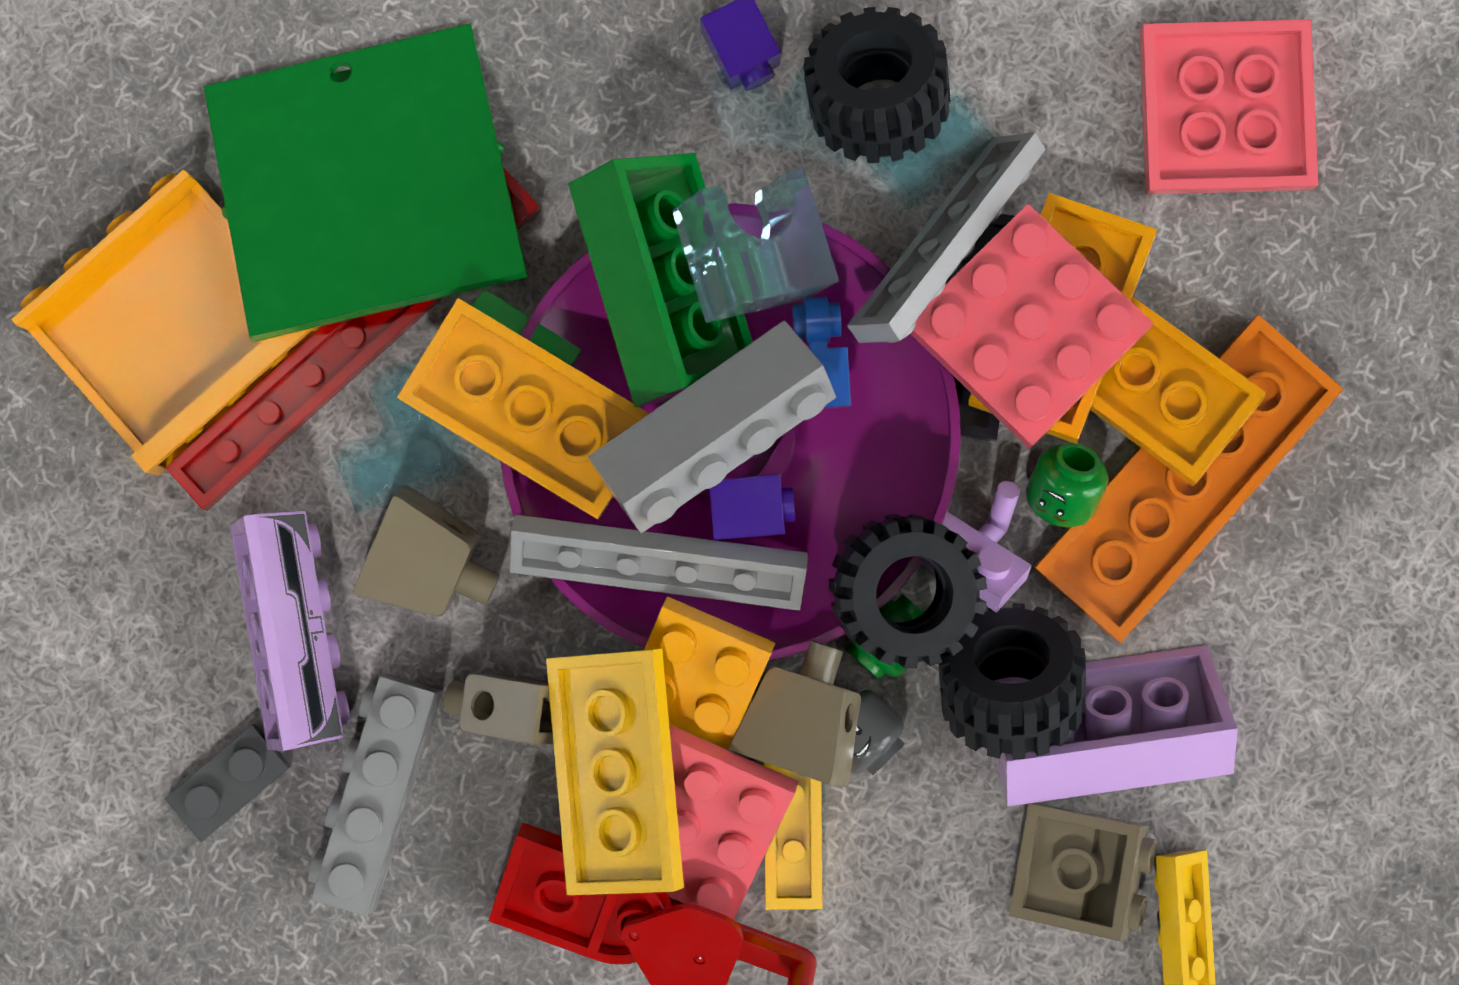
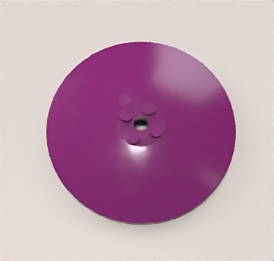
(845, 464)

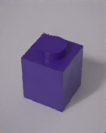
(741, 44)
(751, 507)

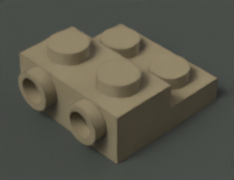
(1082, 872)

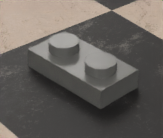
(227, 783)

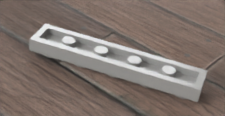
(946, 239)
(657, 562)

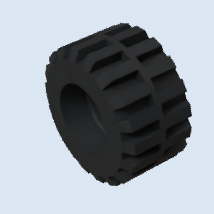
(869, 50)
(945, 619)
(1023, 714)

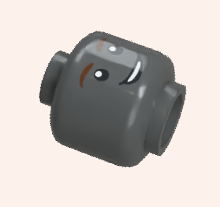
(876, 734)

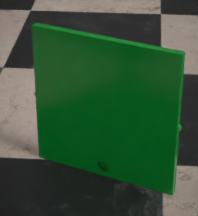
(363, 183)

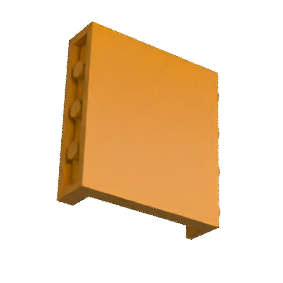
(156, 323)

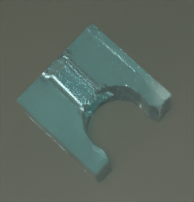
(748, 273)

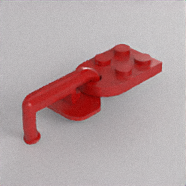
(664, 936)

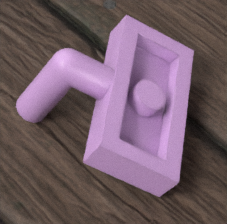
(1002, 568)

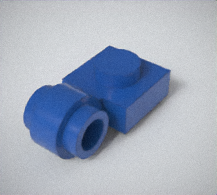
(817, 322)

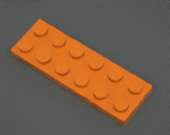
(1156, 521)

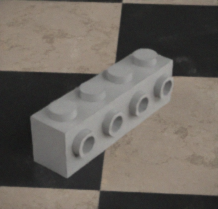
(713, 426)
(376, 794)

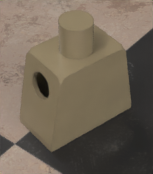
(423, 558)
(502, 707)
(803, 720)

